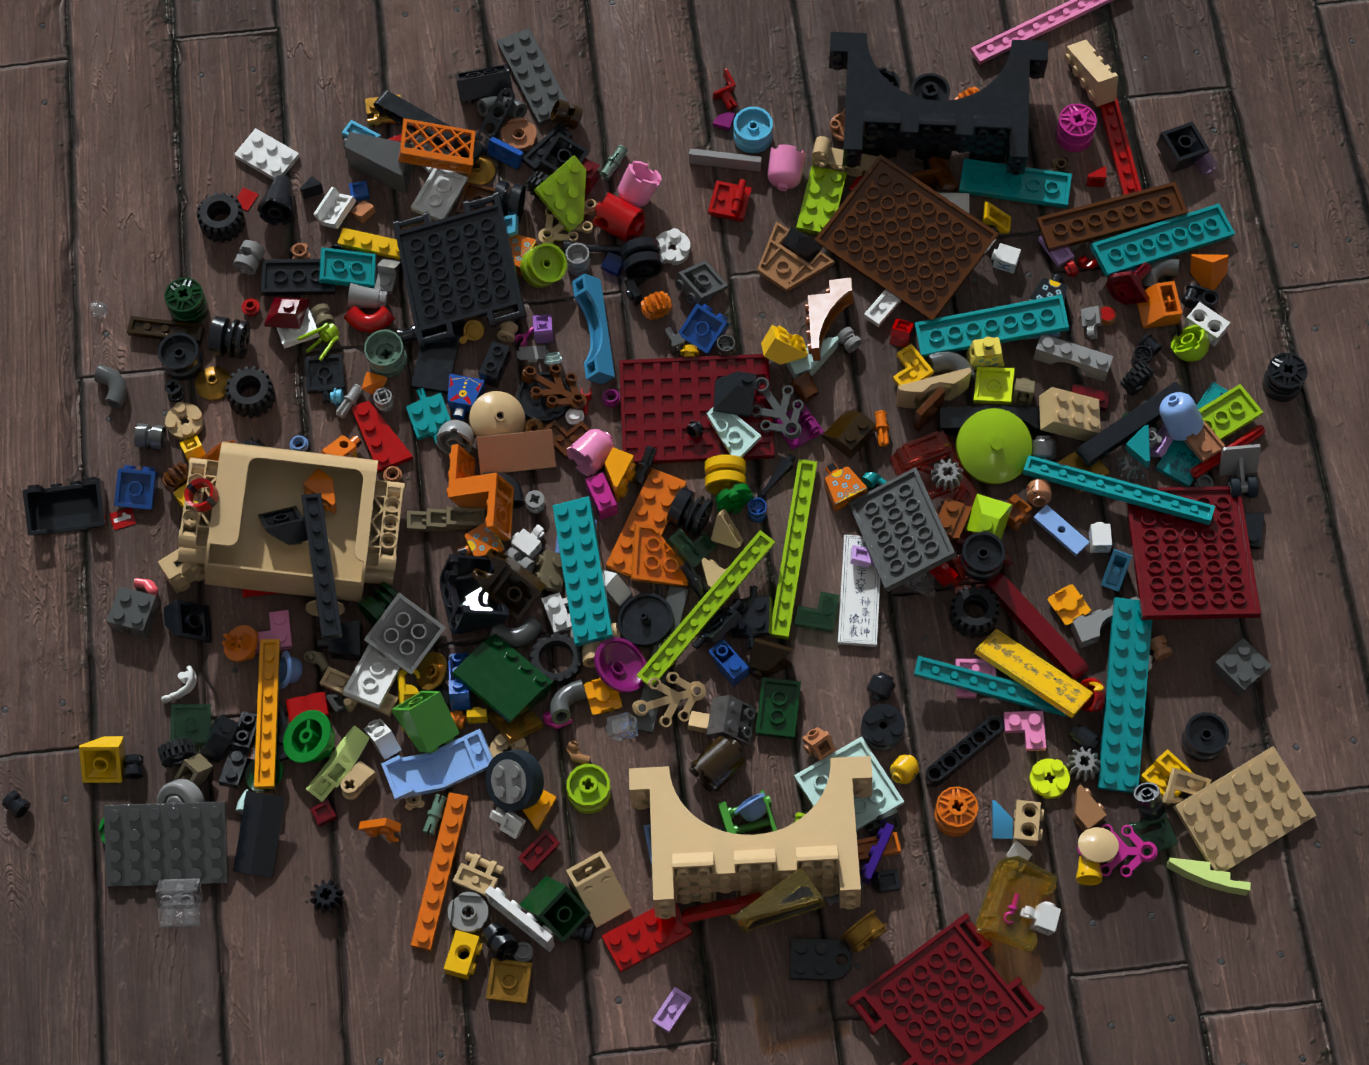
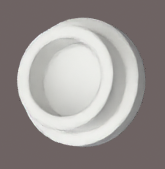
(574, 416)

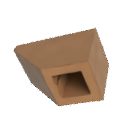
(1086, 811)

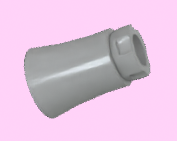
(366, 297)

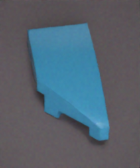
(1001, 822)

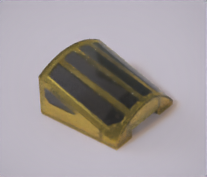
(784, 901)

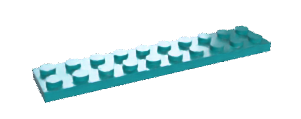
(1124, 698)

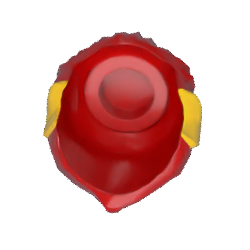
(1098, 697)

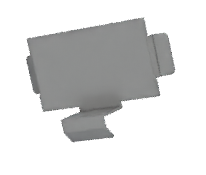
(532, 353)

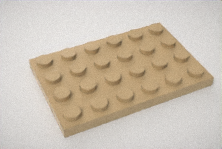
(1244, 810)

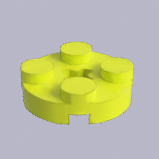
(1042, 786)

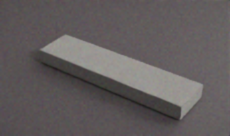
(725, 160)

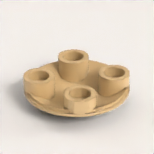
(1098, 845)

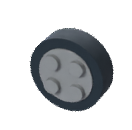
(514, 780)

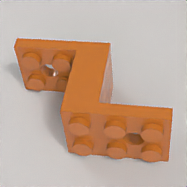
(481, 491)

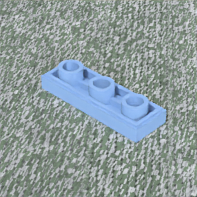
(1052, 523)

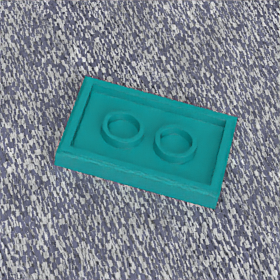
(347, 267)

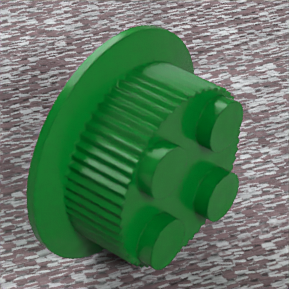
(309, 737)

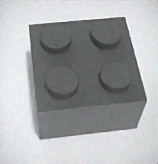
(133, 612)
(1241, 667)

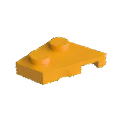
(539, 812)

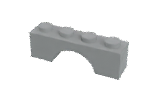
(1055, 350)
(1087, 629)

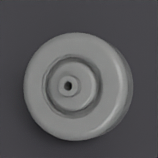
(180, 792)

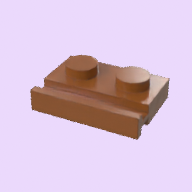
(954, 517)

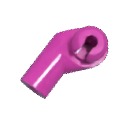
(548, 721)

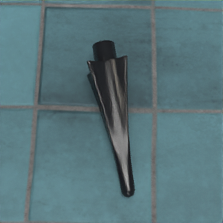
(782, 469)

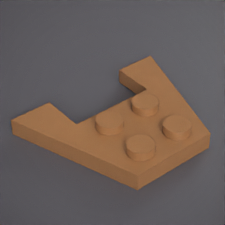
(786, 268)

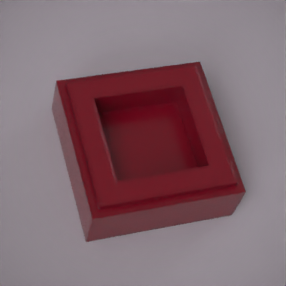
(323, 813)

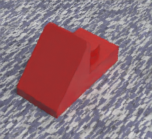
(901, 332)

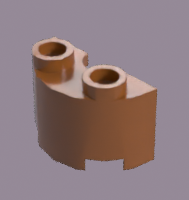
(1019, 512)

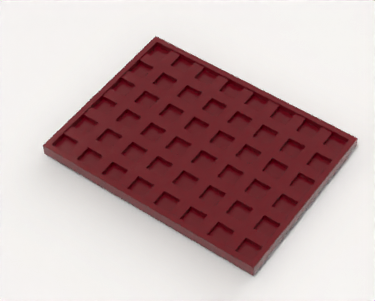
(668, 393)

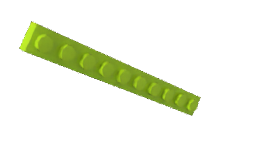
(793, 549)
(706, 608)

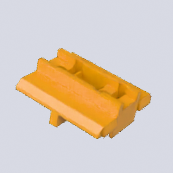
(1068, 604)
(601, 697)

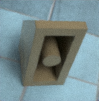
(1023, 392)
(194, 769)

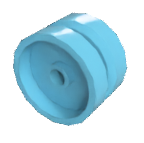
(753, 130)

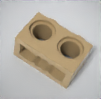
(1022, 822)

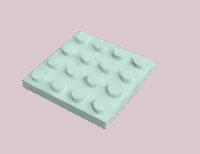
(884, 794)

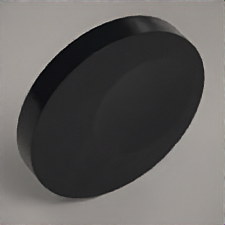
(537, 407)
(646, 620)

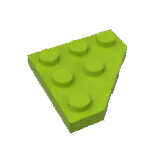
(565, 193)

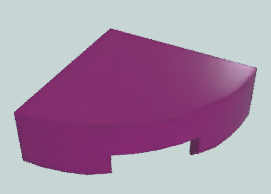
(724, 121)

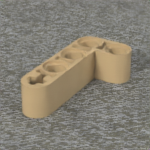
(832, 158)

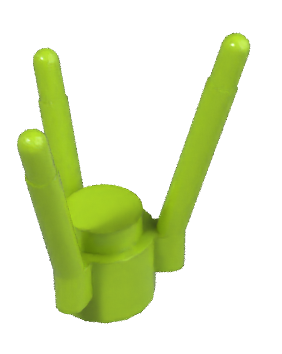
(329, 333)

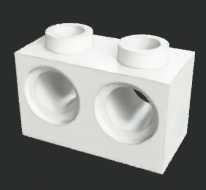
(1209, 320)

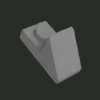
(387, 275)

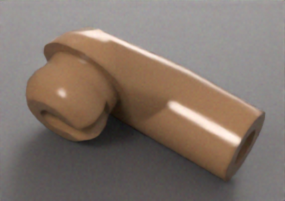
(575, 754)

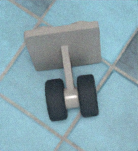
(1240, 461)

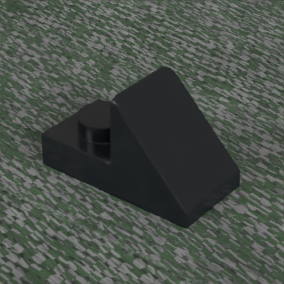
(802, 243)

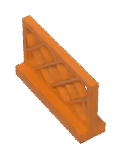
(431, 158)

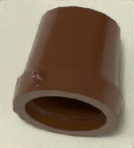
(805, 387)

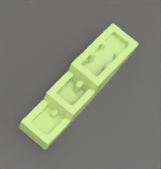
(1200, 873)

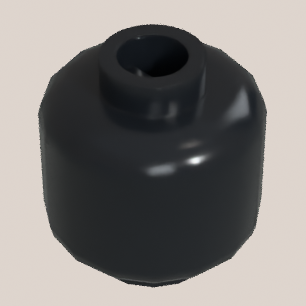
(881, 686)

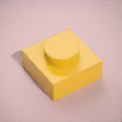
(477, 715)

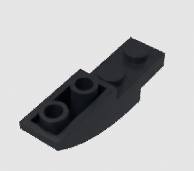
(240, 748)

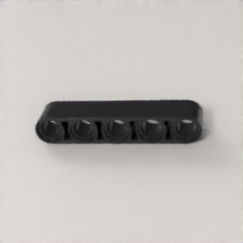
(967, 743)

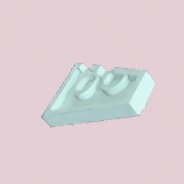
(733, 432)

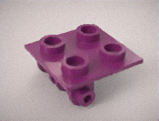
(809, 426)

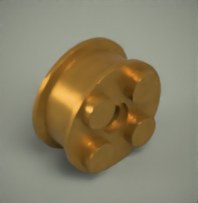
(863, 931)

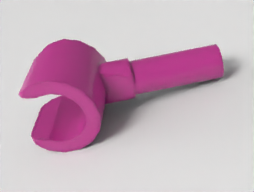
(525, 337)

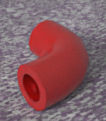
(369, 323)

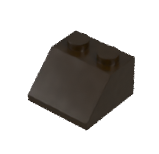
(850, 432)

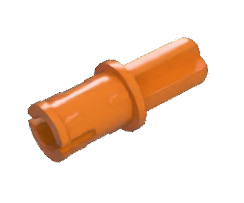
(882, 428)

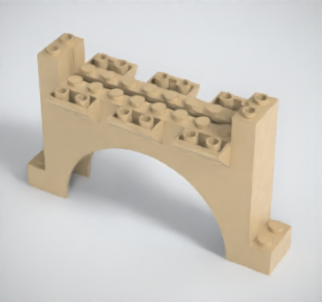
(699, 860)

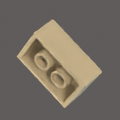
(1069, 414)

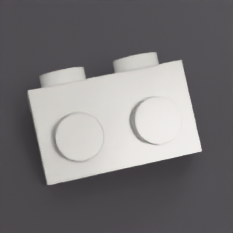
(334, 208)

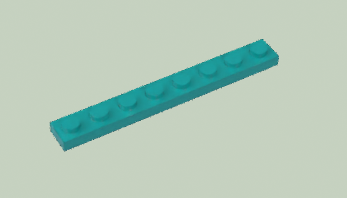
(981, 684)

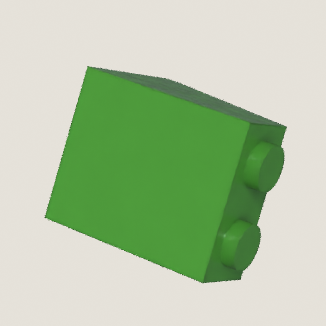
(426, 720)

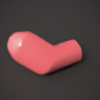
(148, 585)

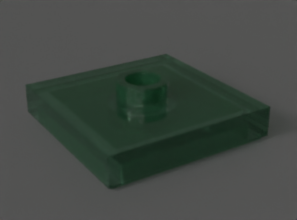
(190, 722)

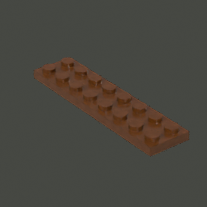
(1111, 216)

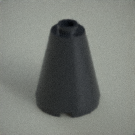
(277, 202)

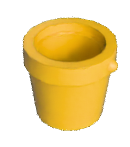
(1088, 872)

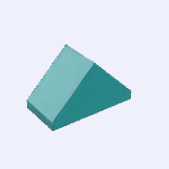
(1139, 446)

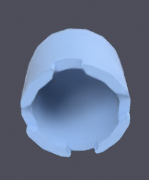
(1180, 416)

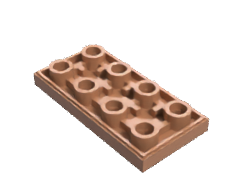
(516, 451)

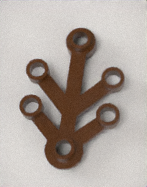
(573, 398)

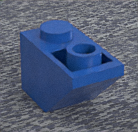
(729, 663)

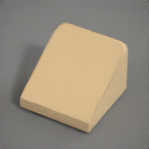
(698, 722)

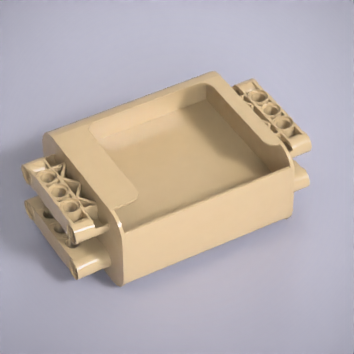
(268, 479)

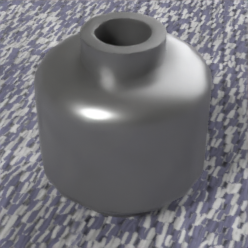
(1044, 448)

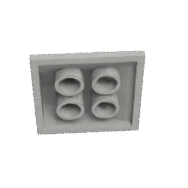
(404, 633)

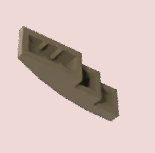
(445, 519)

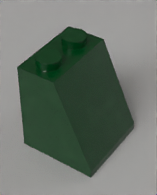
(555, 908)

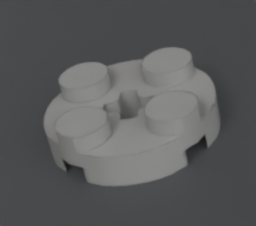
(474, 922)

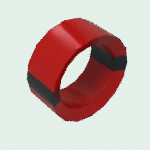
(193, 487)

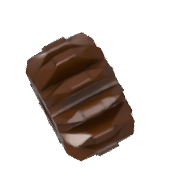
(175, 477)

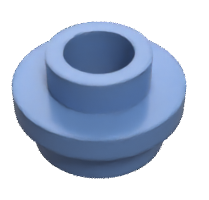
(299, 440)

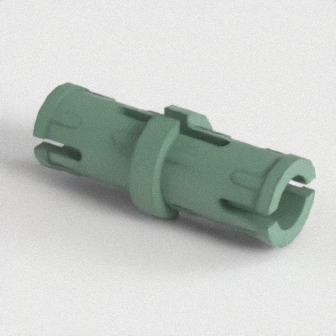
(614, 162)
(434, 815)

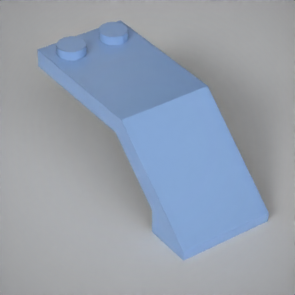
(440, 769)

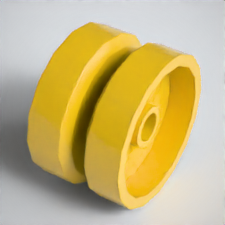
(724, 472)

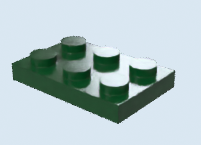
(778, 708)

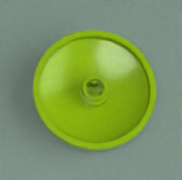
(993, 446)

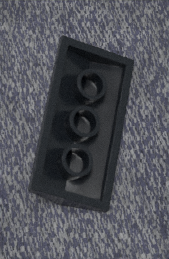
(259, 834)

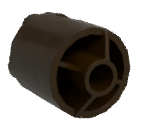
(718, 763)

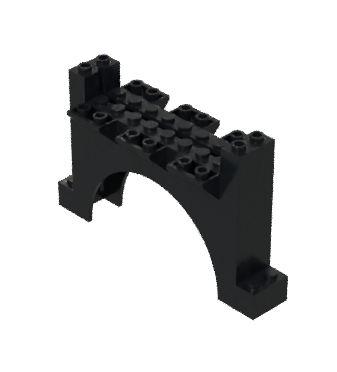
(985, 124)

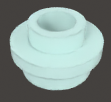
(552, 358)

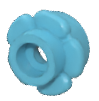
(336, 396)

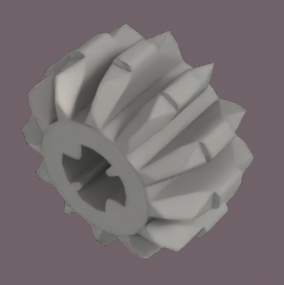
(946, 481)
(1083, 771)

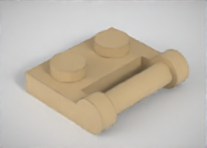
(1183, 782)

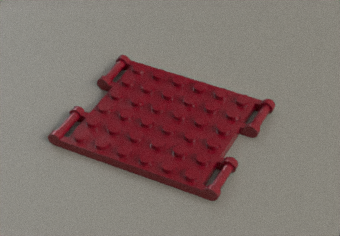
(946, 1000)

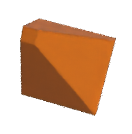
(373, 382)

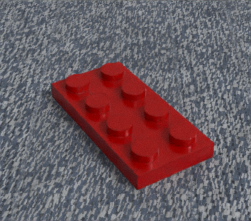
(644, 938)

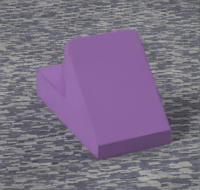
(543, 328)

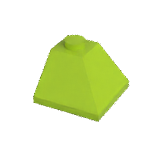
(988, 516)

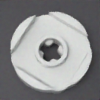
(682, 244)

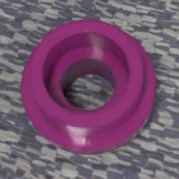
(611, 393)

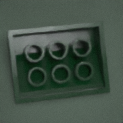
(503, 678)

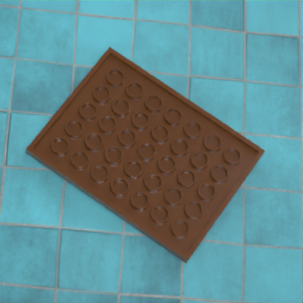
(906, 238)

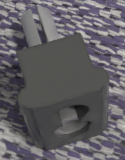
(675, 341)

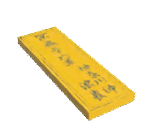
(1034, 673)

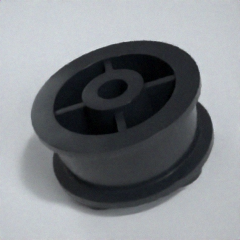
(882, 716)

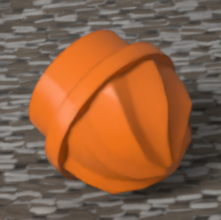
(459, 719)

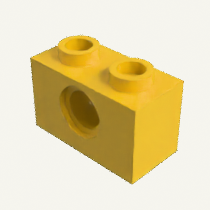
(463, 943)

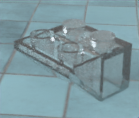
(179, 902)

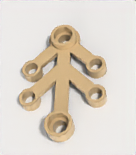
(555, 231)
(672, 698)

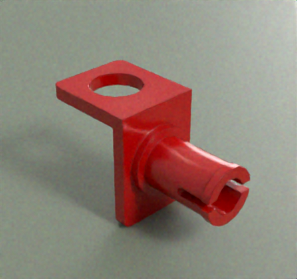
(725, 92)

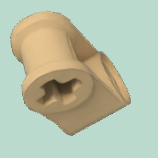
(359, 778)

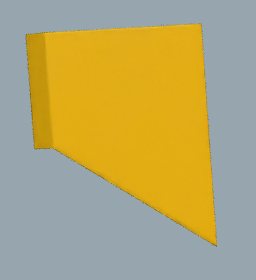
(996, 217)

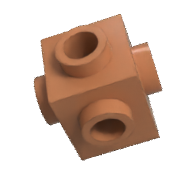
(818, 743)

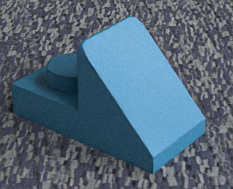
(1116, 570)

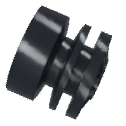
(228, 337)
(1284, 377)
(693, 513)

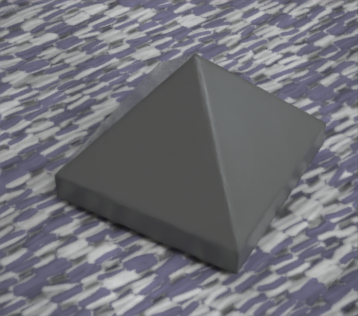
(335, 703)

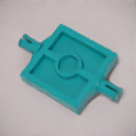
(428, 415)

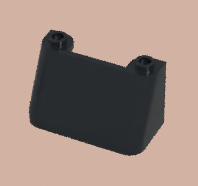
(464, 600)

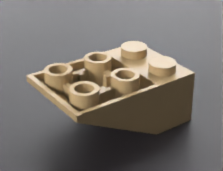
(598, 889)

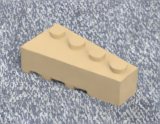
(1092, 72)

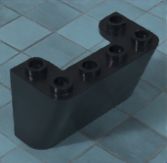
(65, 507)

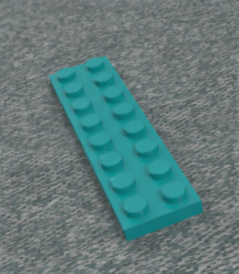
(1162, 240)
(1006, 322)
(583, 571)

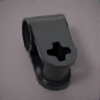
(1200, 295)

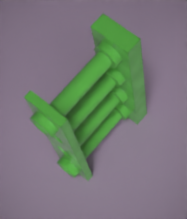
(727, 813)

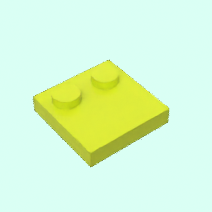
(994, 385)

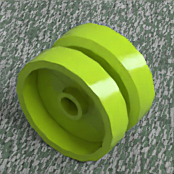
(543, 265)
(587, 777)

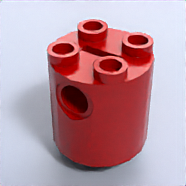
(619, 218)

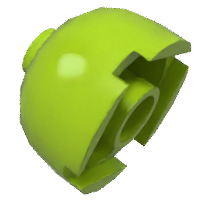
(1191, 344)

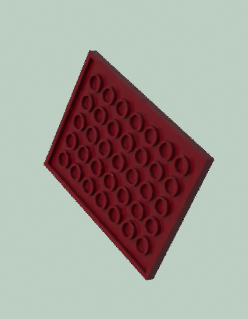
(1192, 566)

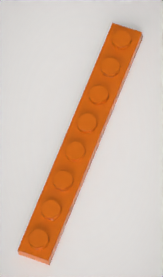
(439, 871)

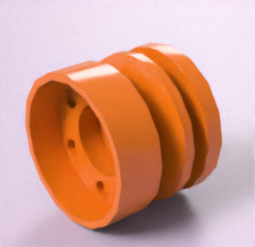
(951, 821)

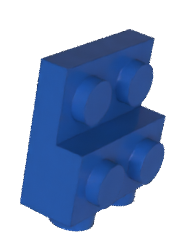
(704, 327)
(136, 487)

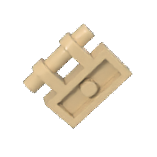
(474, 879)

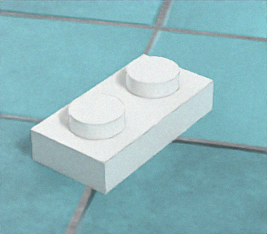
(881, 308)

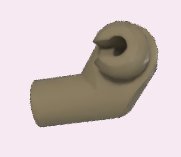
(317, 658)

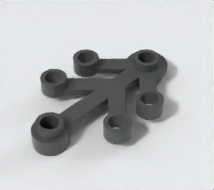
(778, 411)

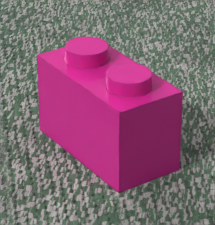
(601, 496)

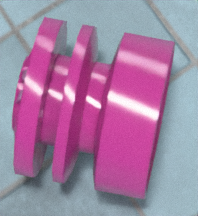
(1076, 127)

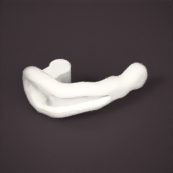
(188, 678)

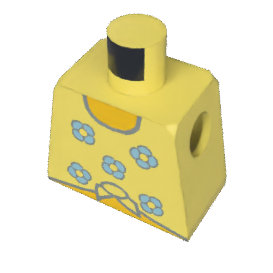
(985, 353)

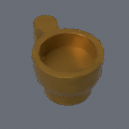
(473, 331)

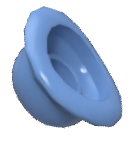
(290, 669)
(752, 808)

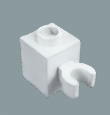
(528, 543)
(1043, 917)

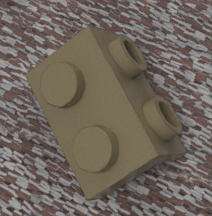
(550, 570)

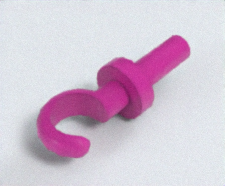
(1013, 908)

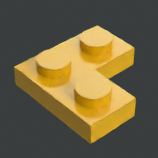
(915, 366)

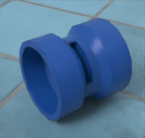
(757, 505)

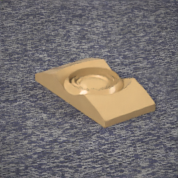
(916, 393)

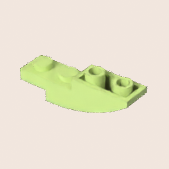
(339, 764)

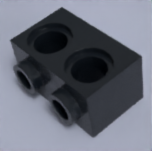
(495, 364)

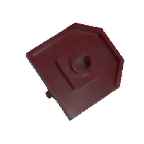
(1127, 286)

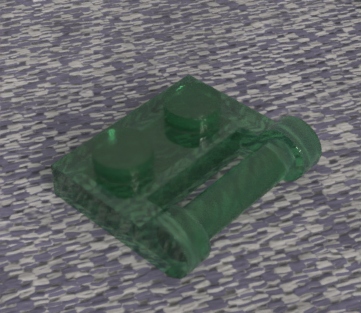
(1162, 838)

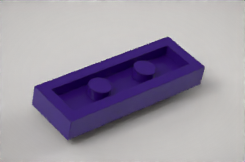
(876, 853)

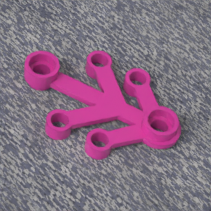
(1124, 851)

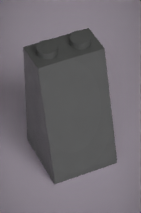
(378, 159)

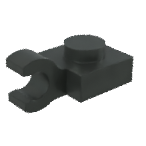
(889, 817)

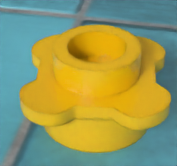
(689, 351)

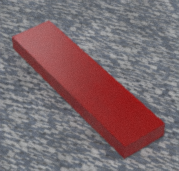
(717, 908)

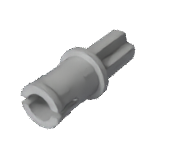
(349, 401)

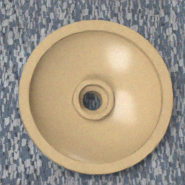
(484, 413)

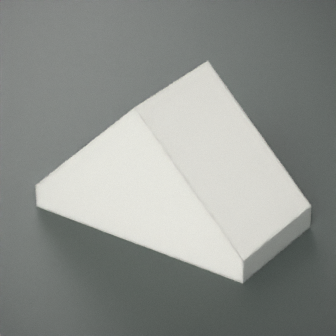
(616, 589)

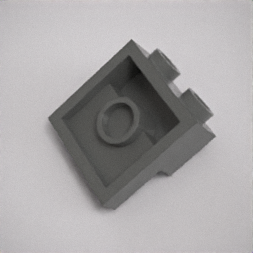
(700, 283)

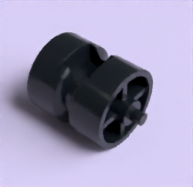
(499, 941)

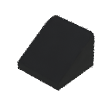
(311, 188)

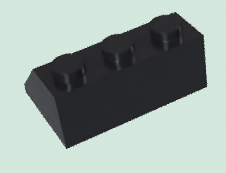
(483, 83)

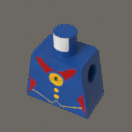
(463, 393)

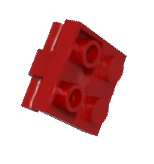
(730, 200)

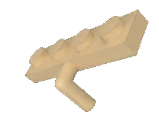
(337, 681)

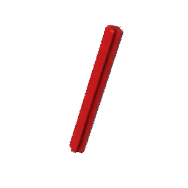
(1245, 439)

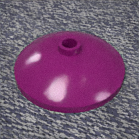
(625, 659)

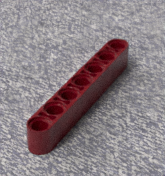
(1037, 627)

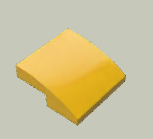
(1161, 769)

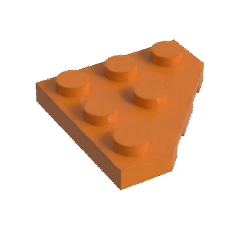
(654, 559)

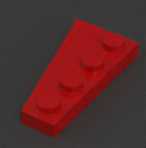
(380, 438)

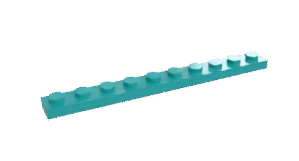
(1119, 490)

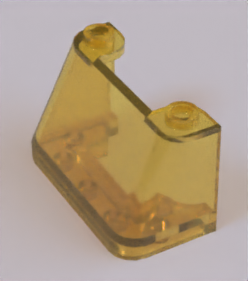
(1011, 877)

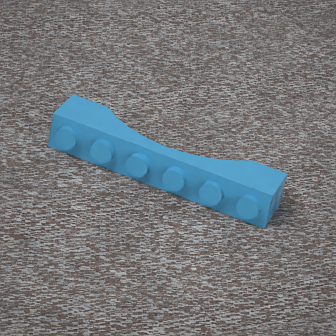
(590, 298)

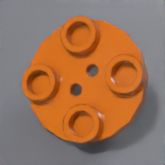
(240, 643)

